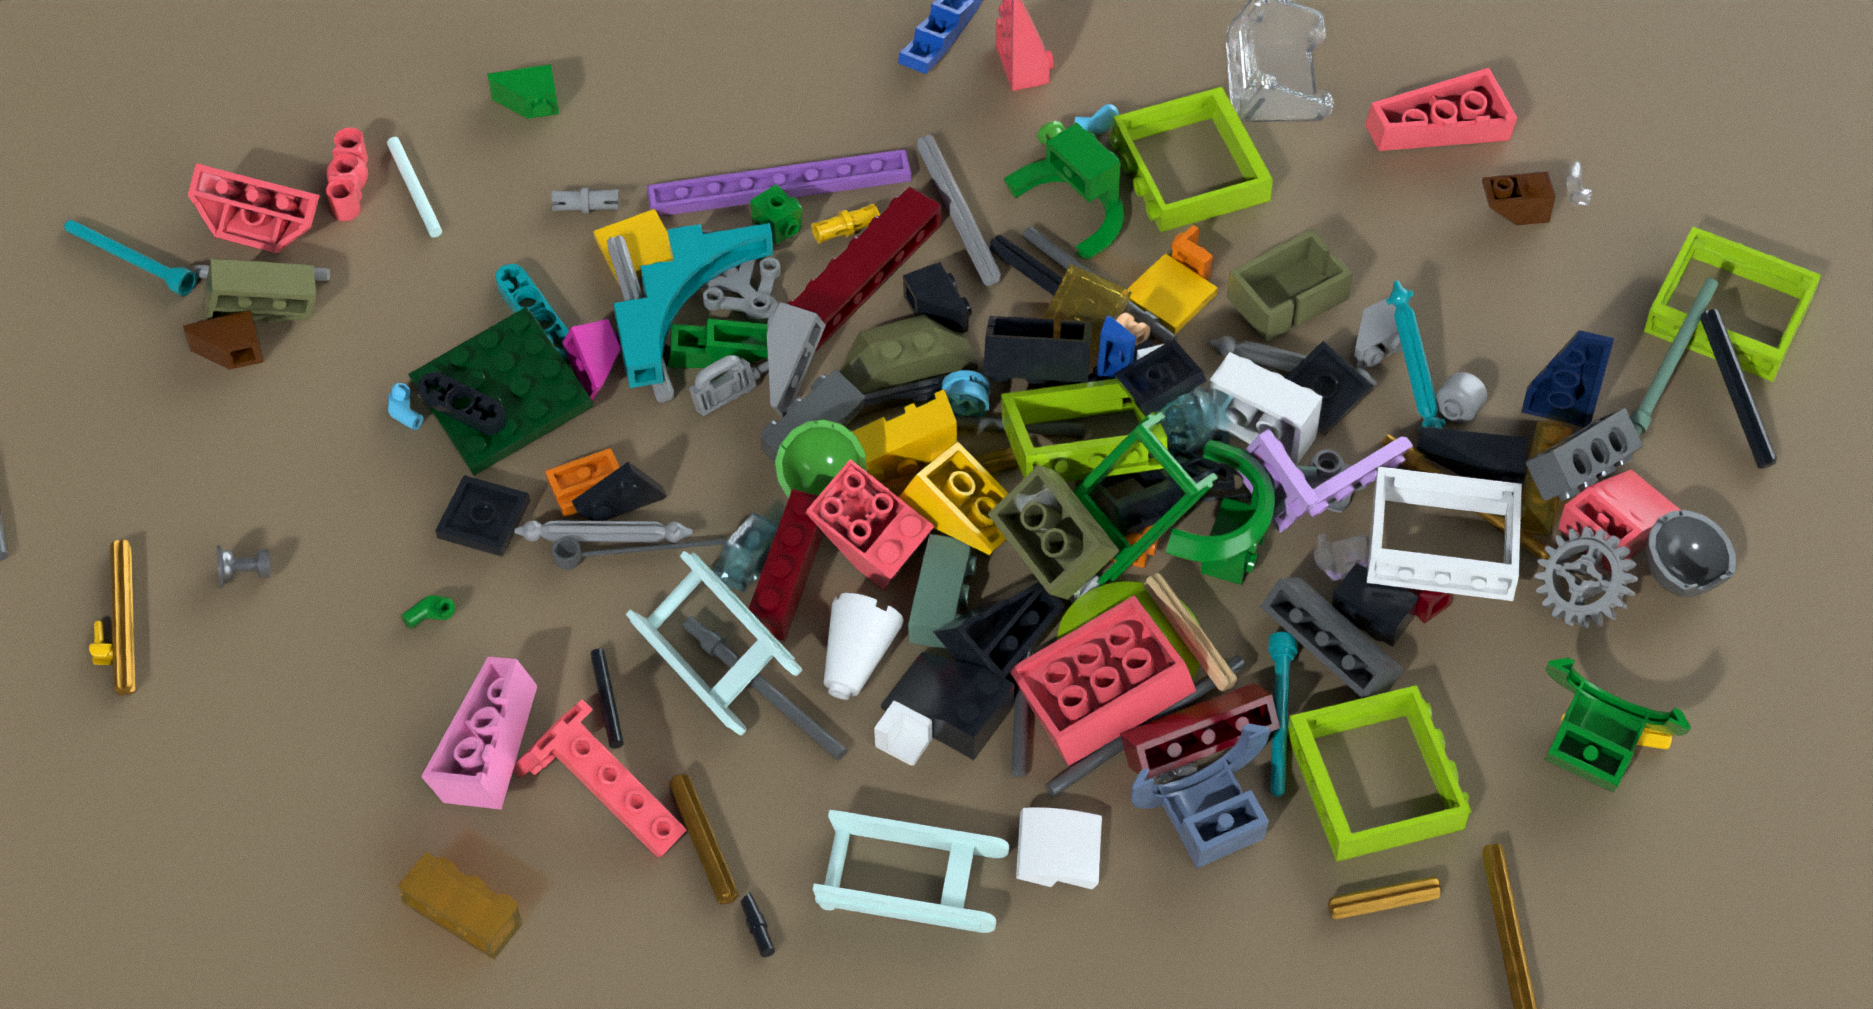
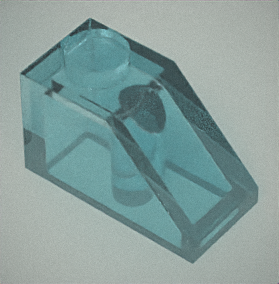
(746, 552)

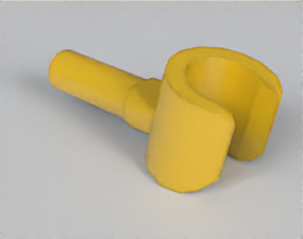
(100, 651)

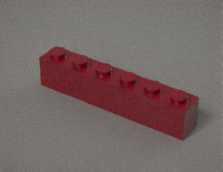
(870, 260)

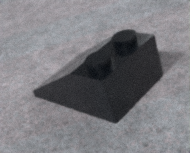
(958, 697)

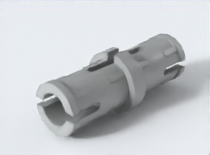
(585, 200)

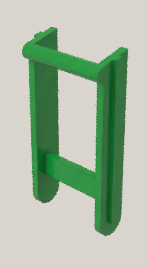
(1193, 492)

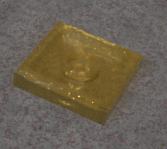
(1087, 298)

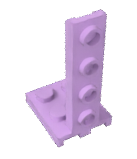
(1292, 492)

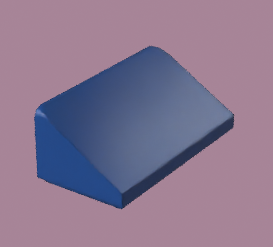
(1115, 348)

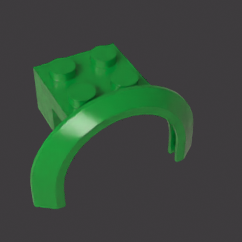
(1089, 169)
(1238, 526)
(1602, 728)

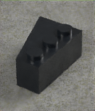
(1001, 628)

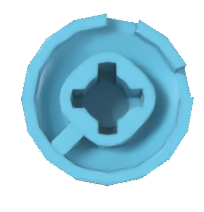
(966, 395)

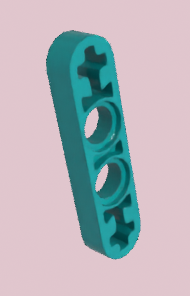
(527, 289)

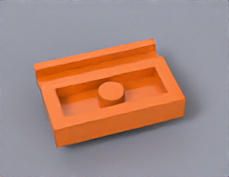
(578, 476)

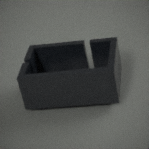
(1028, 351)

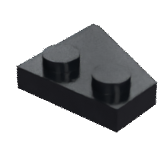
(618, 494)

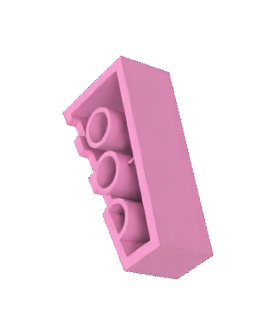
(484, 737)

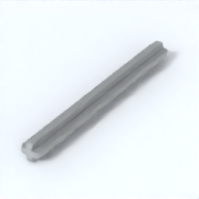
(959, 210)
(631, 290)

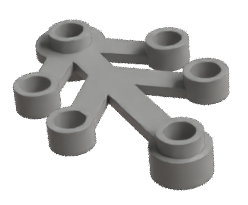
(739, 282)

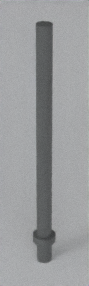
(1109, 750)

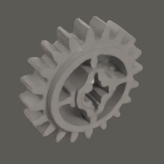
(1588, 564)

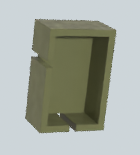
(1289, 285)

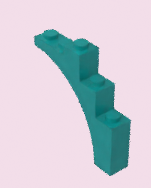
(668, 285)

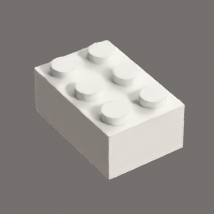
(1261, 400)

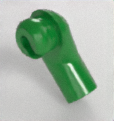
(429, 608)

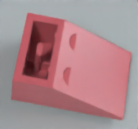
(1621, 507)
(869, 524)

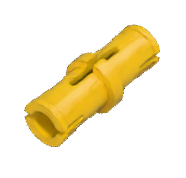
(844, 223)

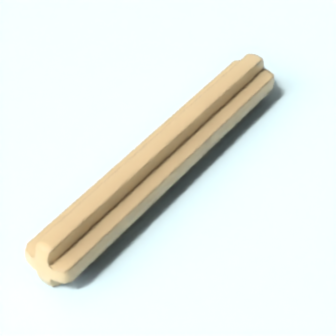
(1190, 632)

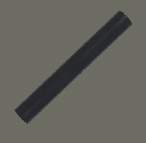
(607, 698)

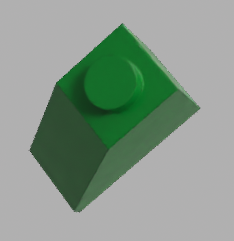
(525, 91)

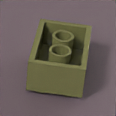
(1053, 532)

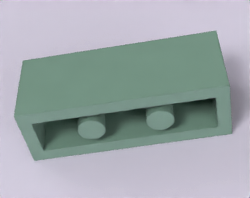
(940, 588)

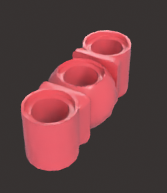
(347, 174)

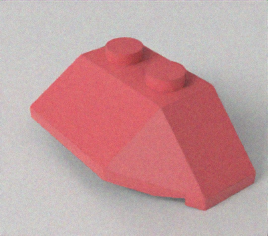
(251, 209)

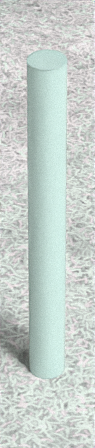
(414, 187)

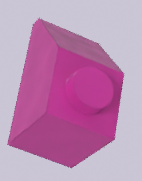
(592, 353)

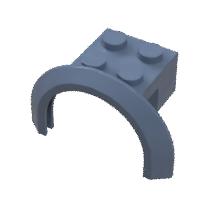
(1209, 805)

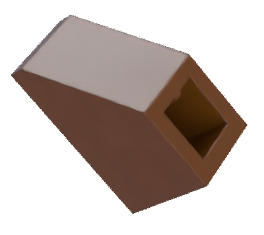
(1521, 197)
(226, 340)

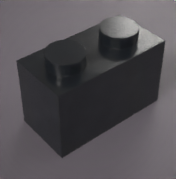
(1375, 608)

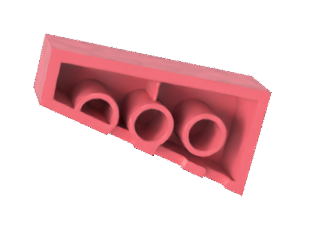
(1443, 114)

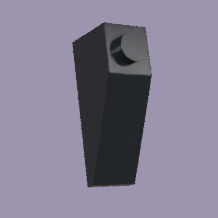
(1476, 453)

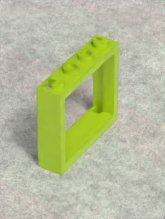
(1176, 114)
(1745, 262)
(1074, 459)
(1364, 712)

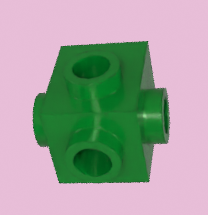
(779, 210)

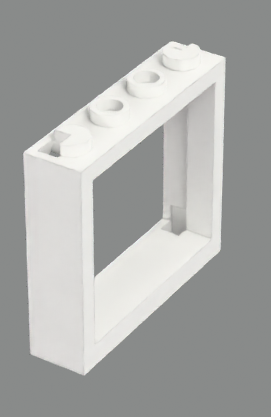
(1444, 572)

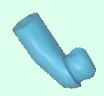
(1100, 121)
(400, 407)

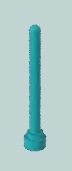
(178, 279)
(1282, 648)

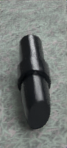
(757, 925)

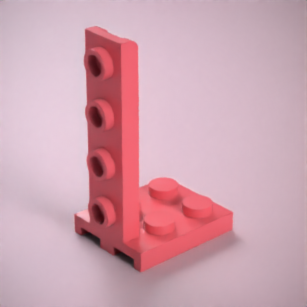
(604, 778)

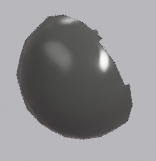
(1689, 553)

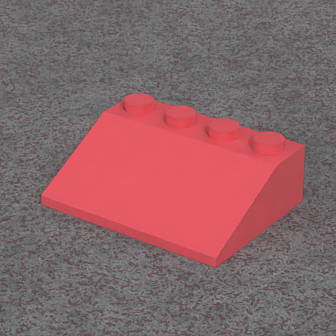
(1102, 680)

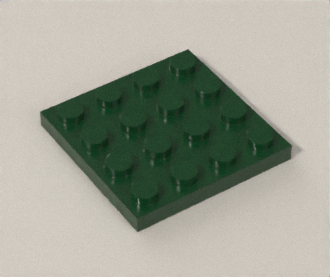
(522, 372)

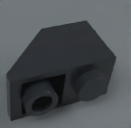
(936, 295)

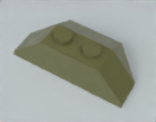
(905, 354)

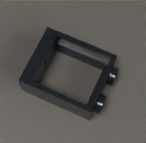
(1140, 508)

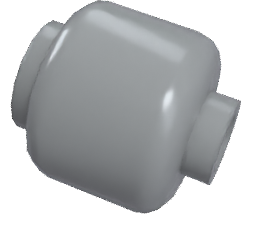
(1462, 395)

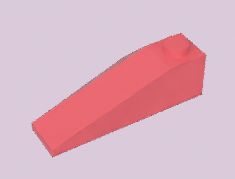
(1021, 47)

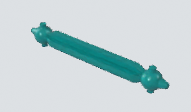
(1415, 357)

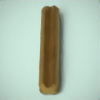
(1384, 897)

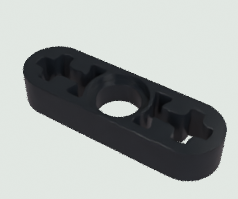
(470, 415)

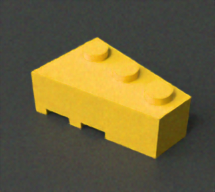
(909, 440)

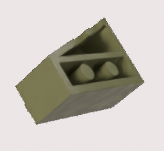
(266, 288)

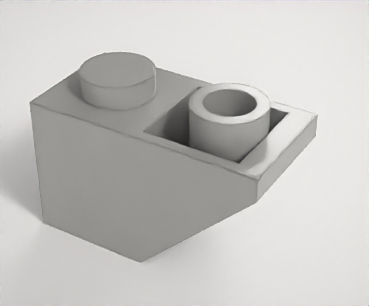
(1376, 336)

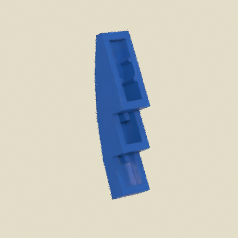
(937, 33)

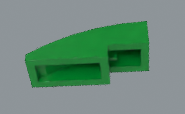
(702, 346)

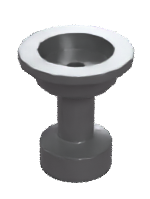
(229, 565)

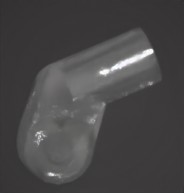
(1573, 181)

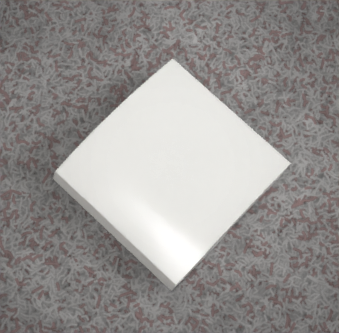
(1059, 847)

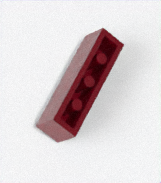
(787, 566)
(1198, 730)

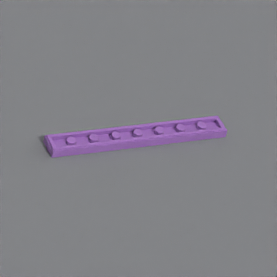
(794, 180)

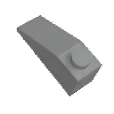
(790, 346)

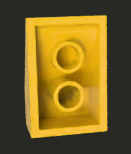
(956, 498)

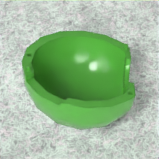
(815, 455)

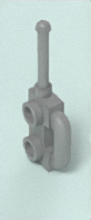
(736, 380)

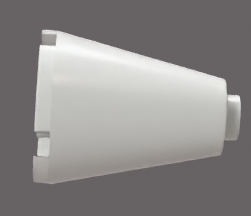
(857, 642)

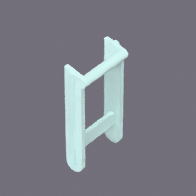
(746, 667)
(950, 911)

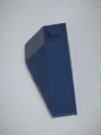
(1570, 381)

